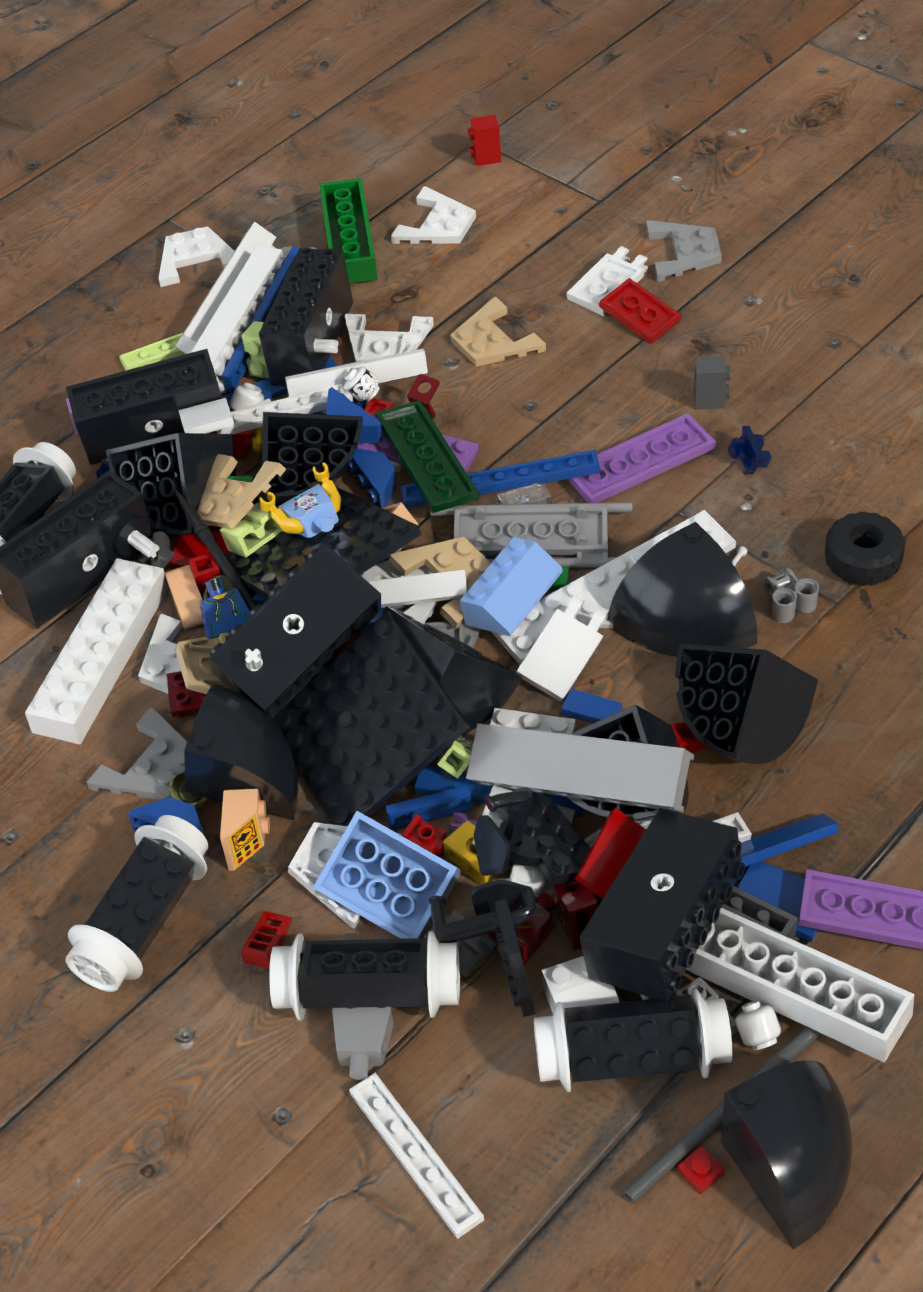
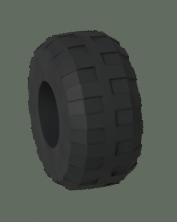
(864, 548)

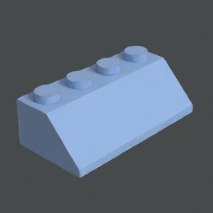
(510, 587)

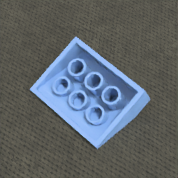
(385, 877)

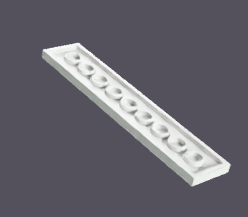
(596, 588)

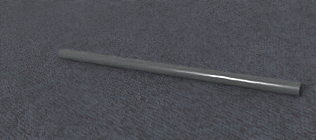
(710, 1122)

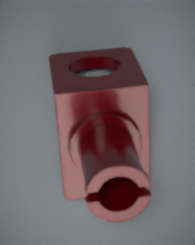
(425, 398)

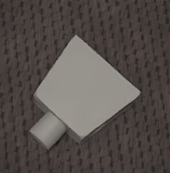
(362, 1037)

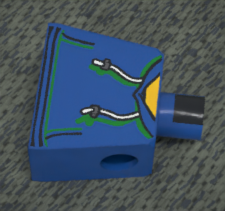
(222, 609)

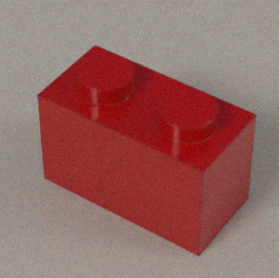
(485, 140)

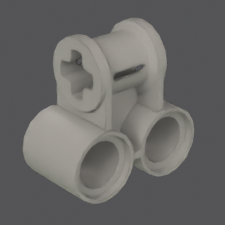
(790, 595)

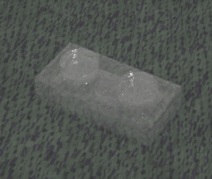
(531, 494)

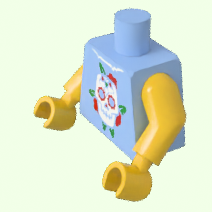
(309, 511)

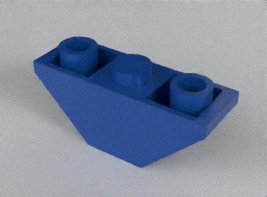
(340, 405)
(375, 475)
(151, 812)

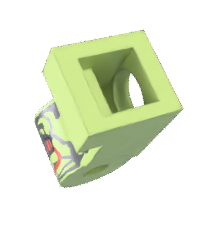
(458, 755)

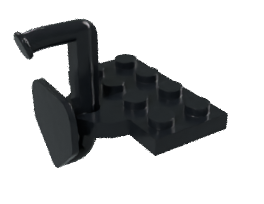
(531, 835)
(499, 912)

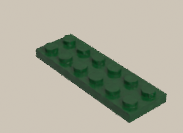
(427, 457)

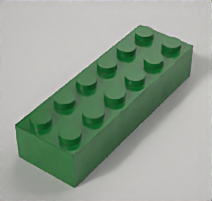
(349, 227)

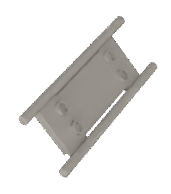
(556, 528)

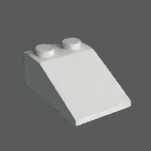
(573, 988)

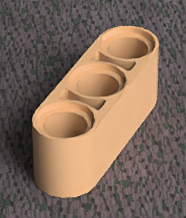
(185, 596)

